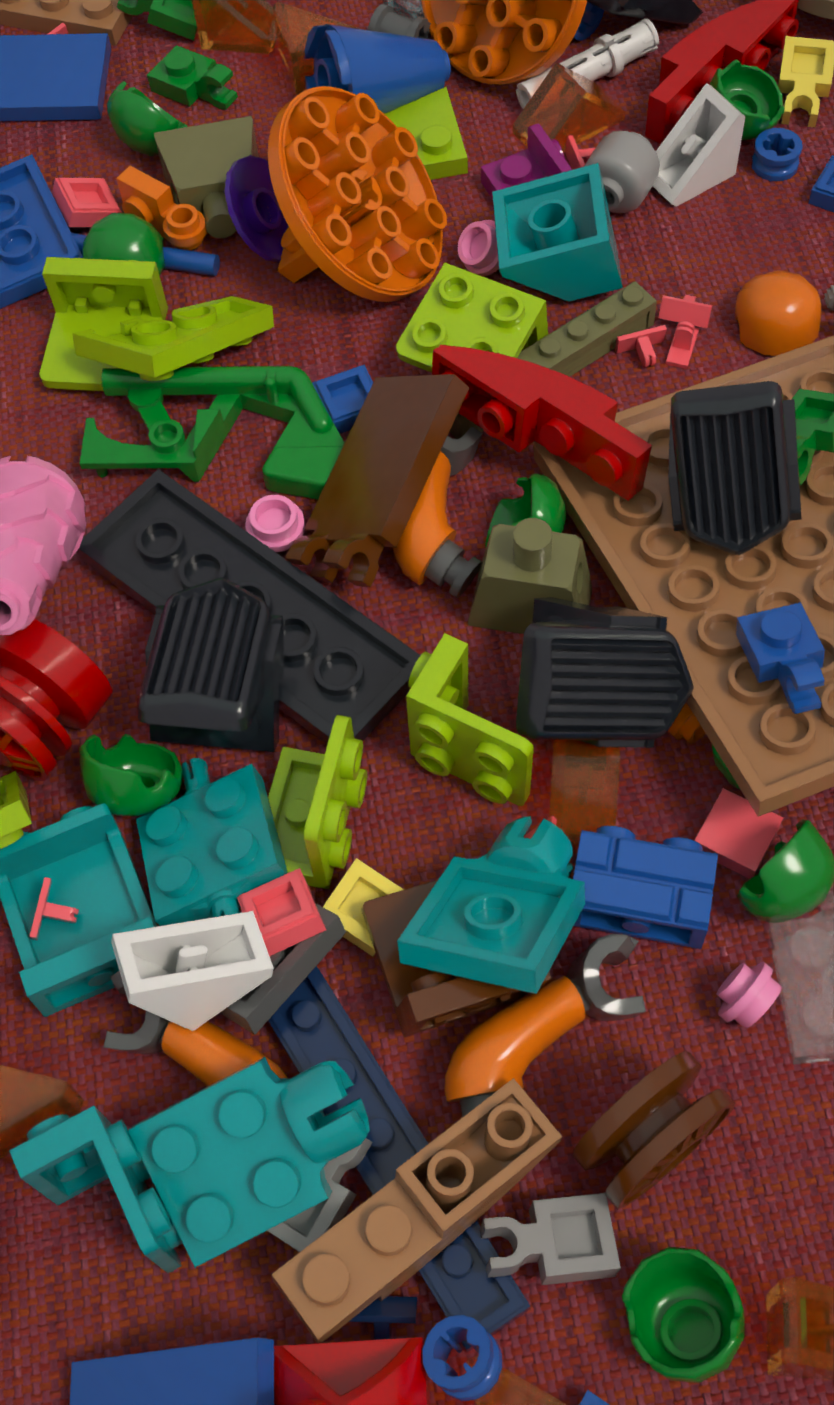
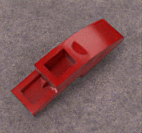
(743, 34)
(534, 403)

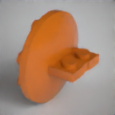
(503, 37)
(353, 196)

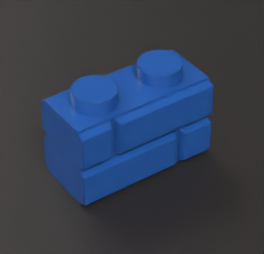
(645, 886)

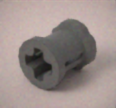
(387, 21)

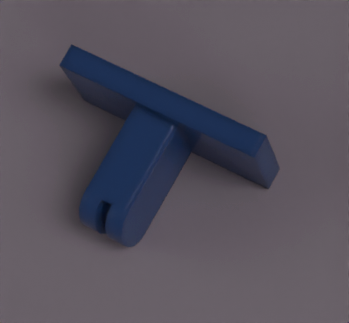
(390, 1310)

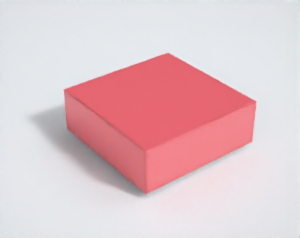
(84, 200)
(738, 833)
(284, 911)

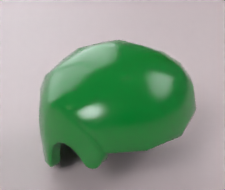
(753, 94)
(138, 118)
(124, 238)
(539, 501)
(130, 775)
(792, 879)
(684, 1314)

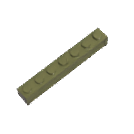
(585, 337)

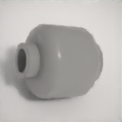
(627, 169)

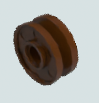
(652, 1128)

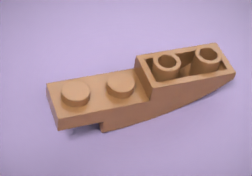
(417, 1212)

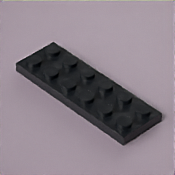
(332, 652)

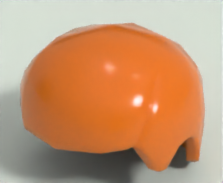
(778, 313)

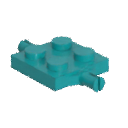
(209, 845)

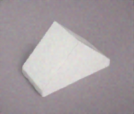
(700, 148)
(193, 966)

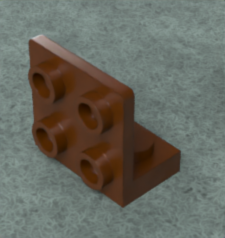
(420, 995)

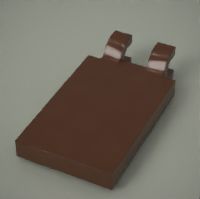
(379, 475)

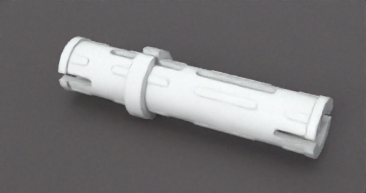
(604, 58)

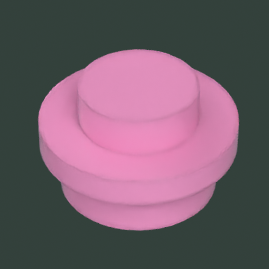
(479, 248)
(275, 522)
(748, 994)

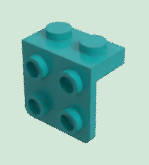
(84, 1150)

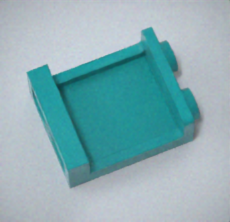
(87, 872)

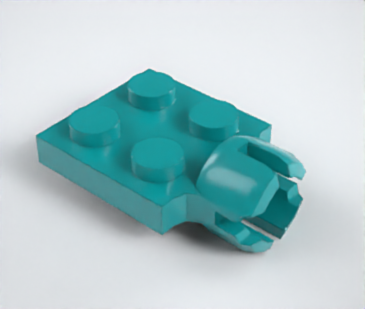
(499, 913)
(248, 1152)

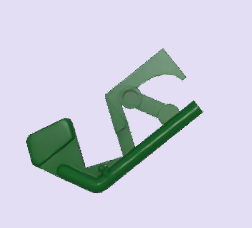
(296, 464)

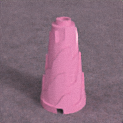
(38, 535)

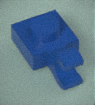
(785, 647)

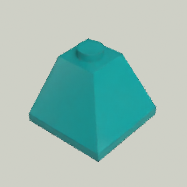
(558, 235)

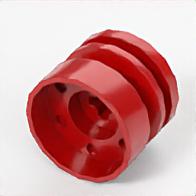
(41, 687)

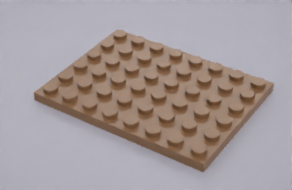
(704, 589)

